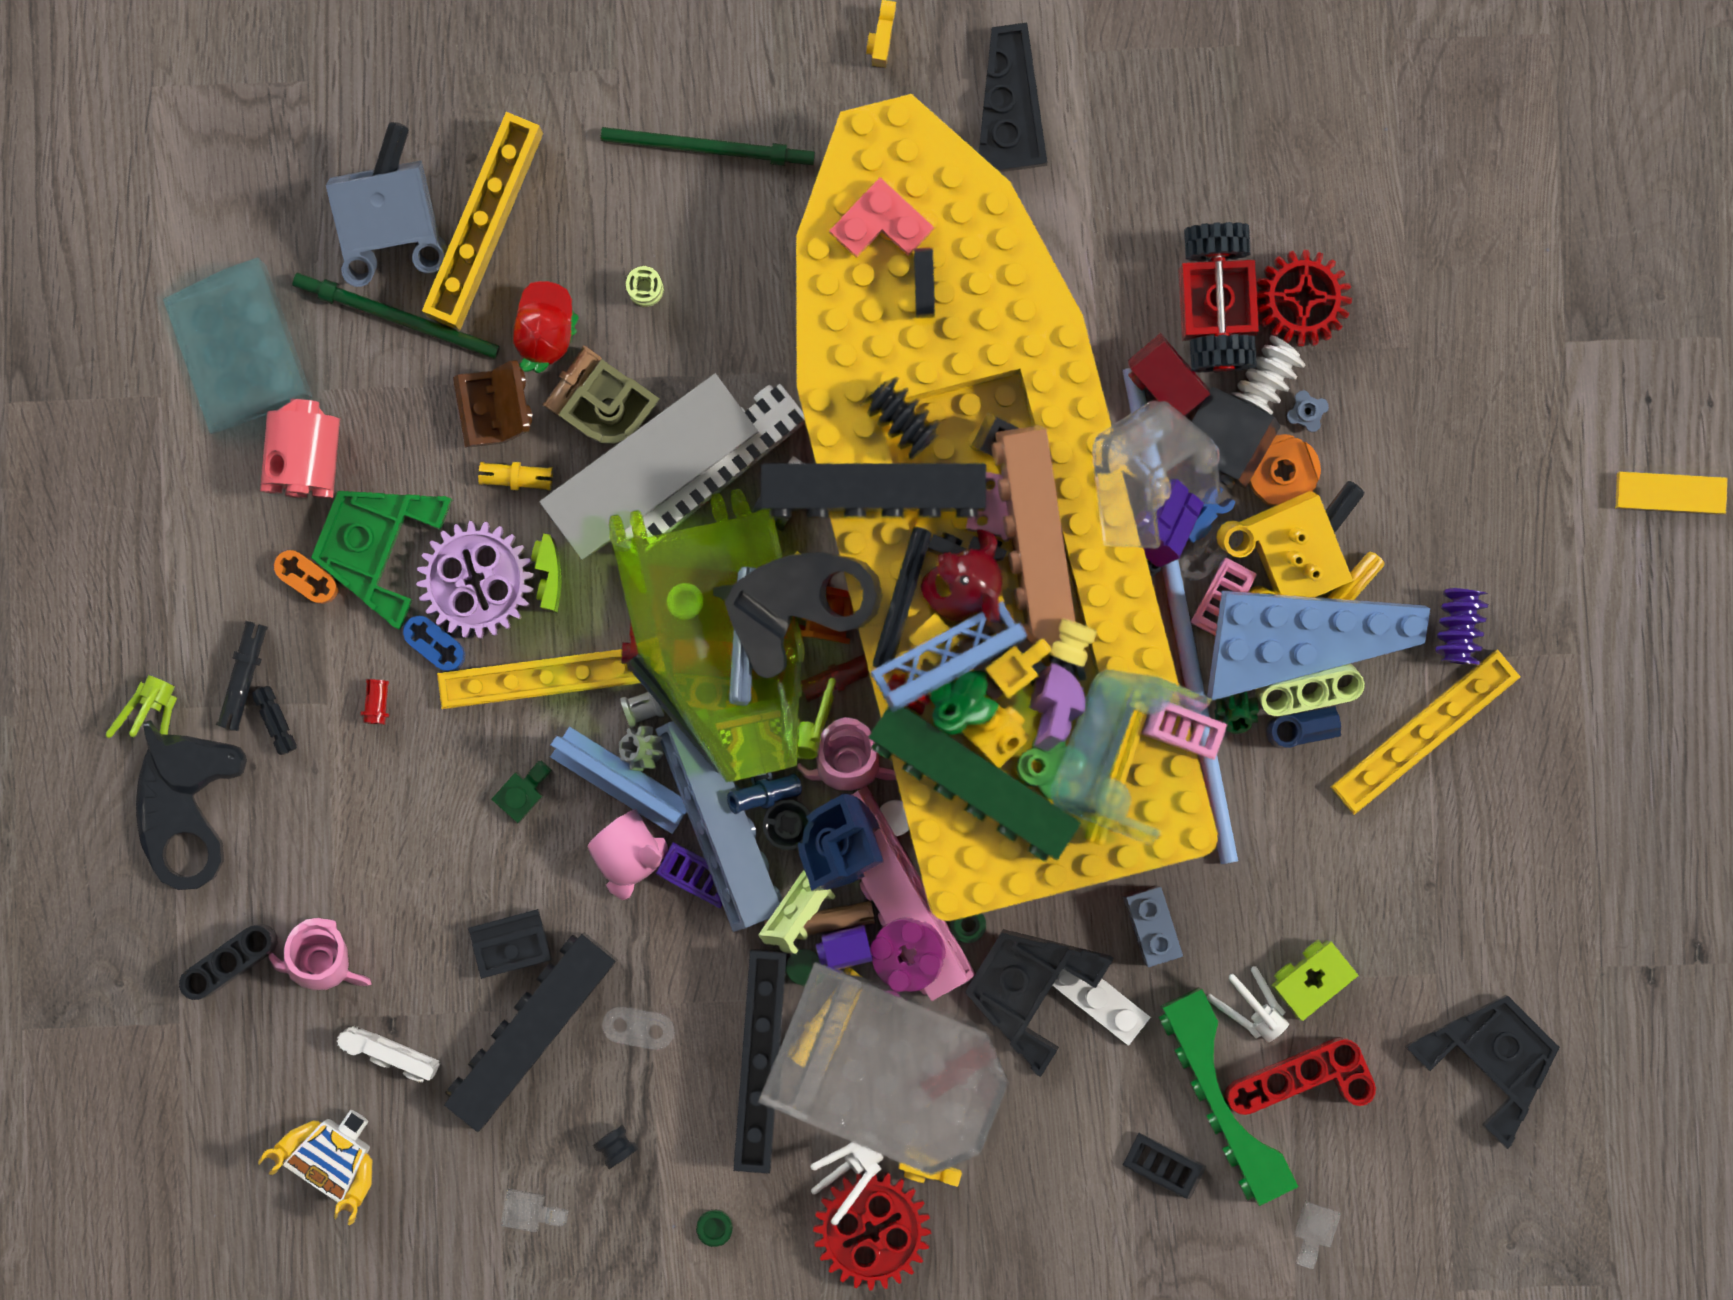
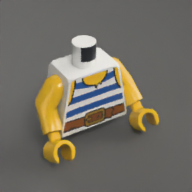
(328, 1159)

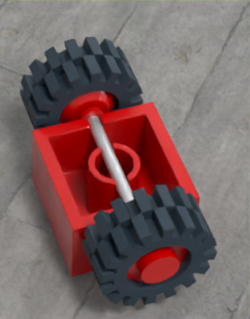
(1219, 297)

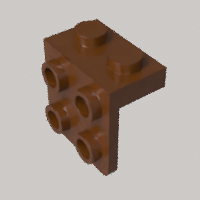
(492, 405)

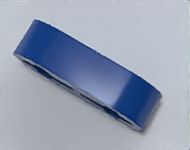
(439, 636)

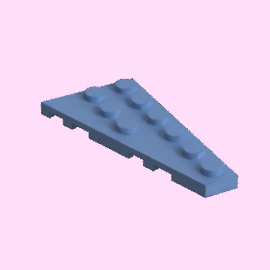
(1287, 637)

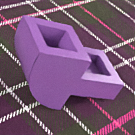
(1060, 702)

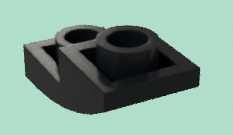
(952, 545)

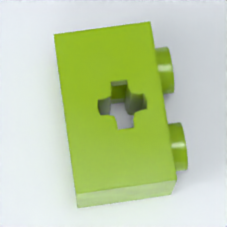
(1333, 977)

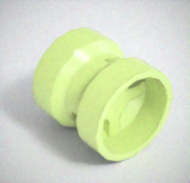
(640, 290)

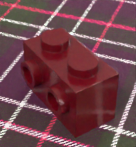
(1167, 375)

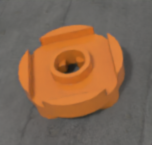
(1303, 478)

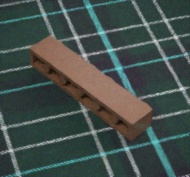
(1034, 530)

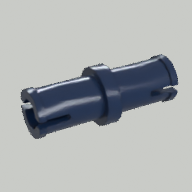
(764, 793)

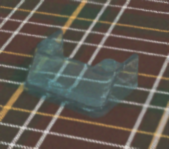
(1083, 774)

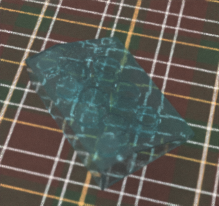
(237, 345)

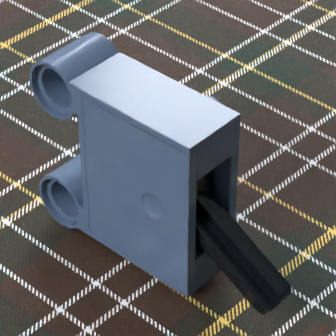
(384, 210)

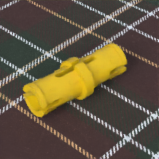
(515, 476)

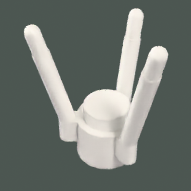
(1268, 1021)
(859, 1160)

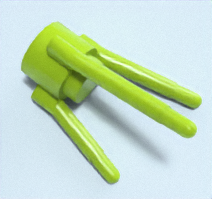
(152, 695)
(811, 733)

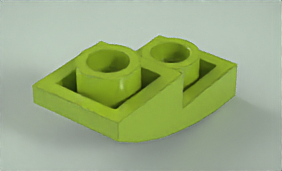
(548, 561)

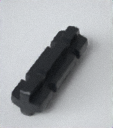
(274, 720)

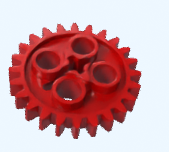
(888, 1259)

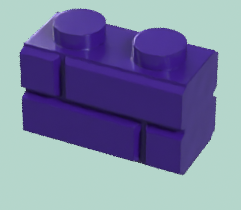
(1175, 524)

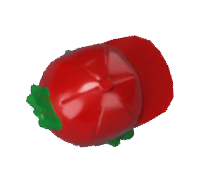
(543, 325)

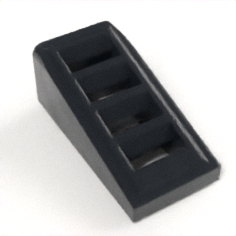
(1171, 1184)

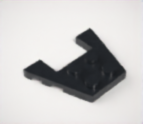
(1017, 981)
(1505, 1047)

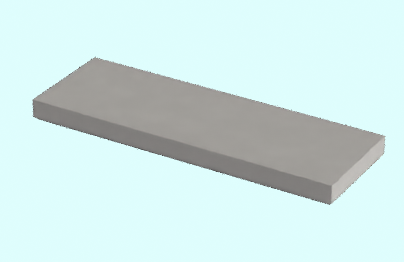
(649, 465)

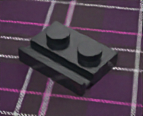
(510, 943)

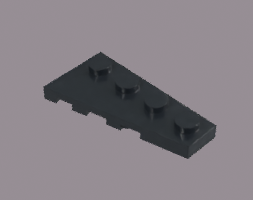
(1011, 111)

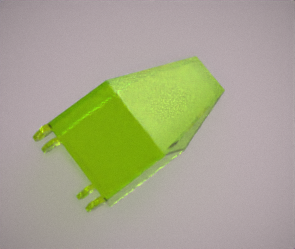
(689, 634)

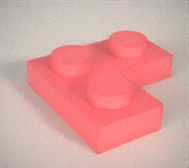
(877, 212)

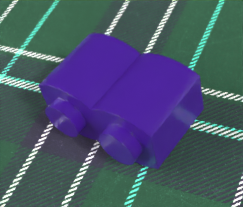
(844, 948)

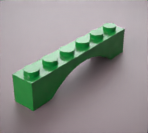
(1195, 1027)

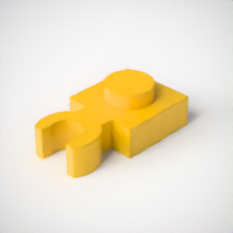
(879, 42)
(930, 629)
(950, 1175)

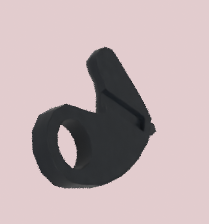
(789, 587)
(165, 800)

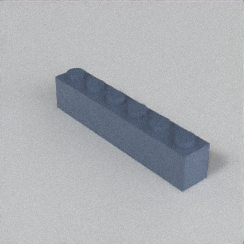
(724, 837)

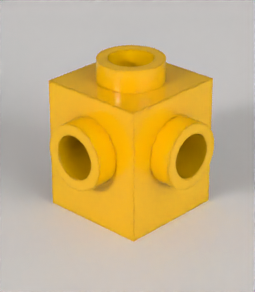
(999, 735)

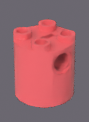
(300, 451)

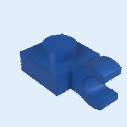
(1207, 516)

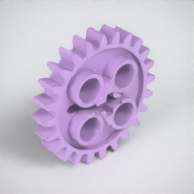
(445, 591)

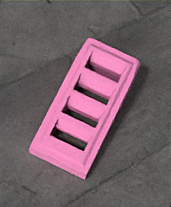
(1234, 569)
(1213, 741)

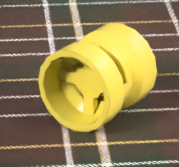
(1074, 639)

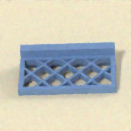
(617, 779)

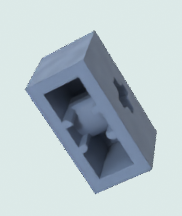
(1153, 926)

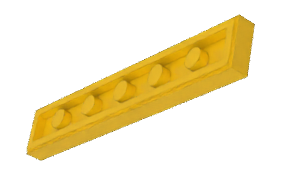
(533, 679)
(1425, 732)

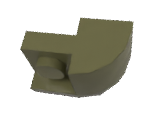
(608, 405)

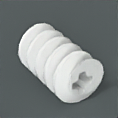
(1269, 375)

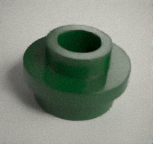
(971, 936)

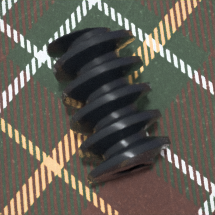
(902, 416)

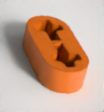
(311, 570)

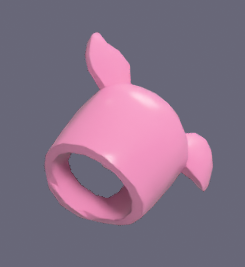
(846, 757)
(626, 853)
(317, 957)

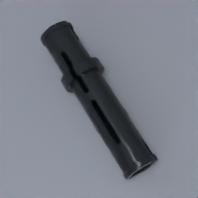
(242, 675)

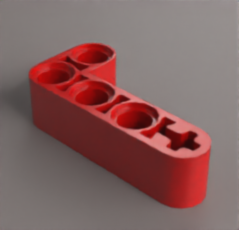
(1296, 1083)

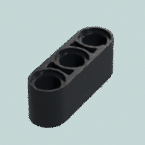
(211, 966)

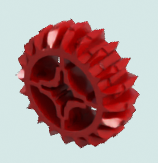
(1318, 298)

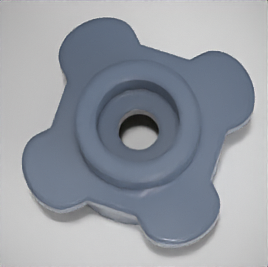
(1317, 408)

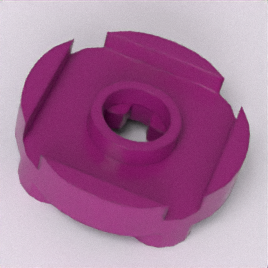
(901, 974)

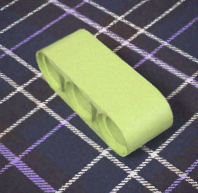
(1325, 694)

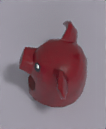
(972, 579)

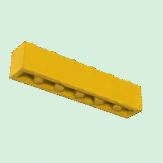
(483, 221)

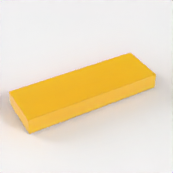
(1671, 493)

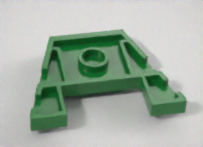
(361, 538)

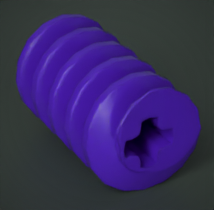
(1461, 626)

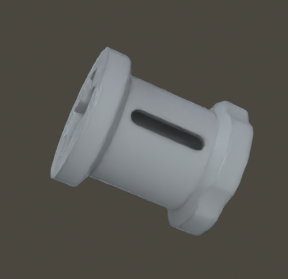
(641, 708)

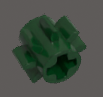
(1237, 712)

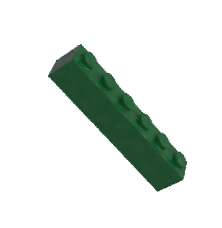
(975, 781)

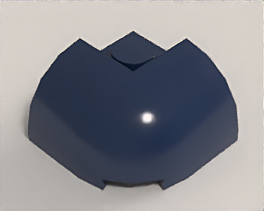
(839, 843)

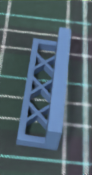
(952, 669)

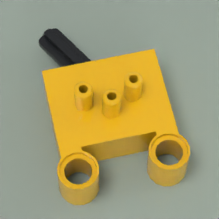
(1297, 543)

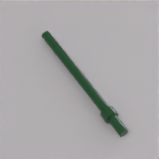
(777, 153)
(330, 292)

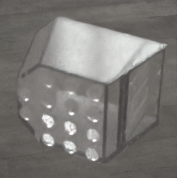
(887, 1072)

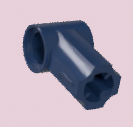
(1306, 727)

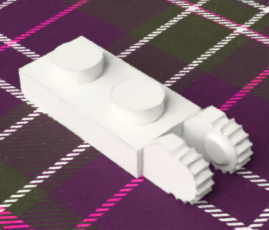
(388, 1053)

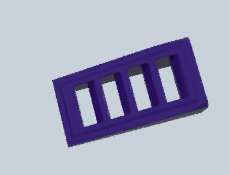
(669, 861)

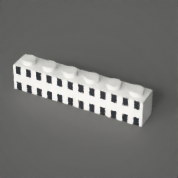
(774, 417)

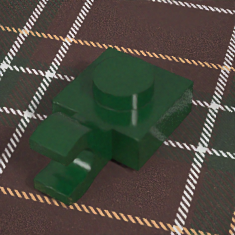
(520, 794)

